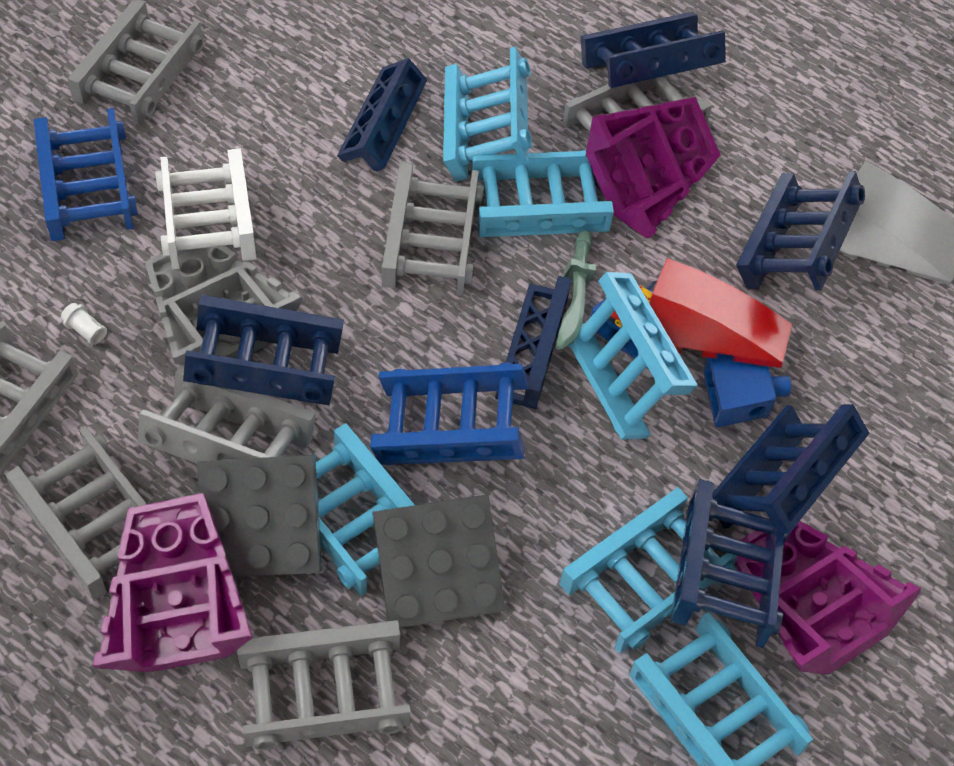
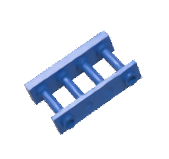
(56, 190)
(451, 445)

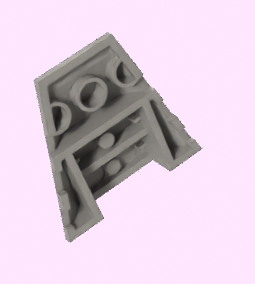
(900, 228)
(215, 274)

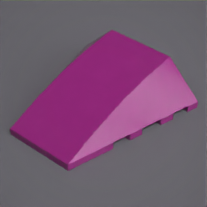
(650, 159)
(171, 592)
(830, 599)

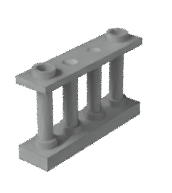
(121, 40)
(606, 98)
(400, 238)
(33, 402)
(250, 410)
(50, 516)
(299, 651)

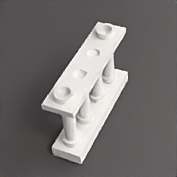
(235, 214)

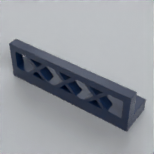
(384, 114)
(545, 341)

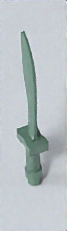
(581, 273)

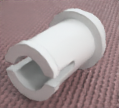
(76, 317)

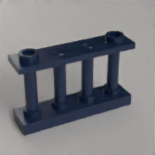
(652, 49)
(778, 217)
(269, 325)
(808, 475)
(696, 567)

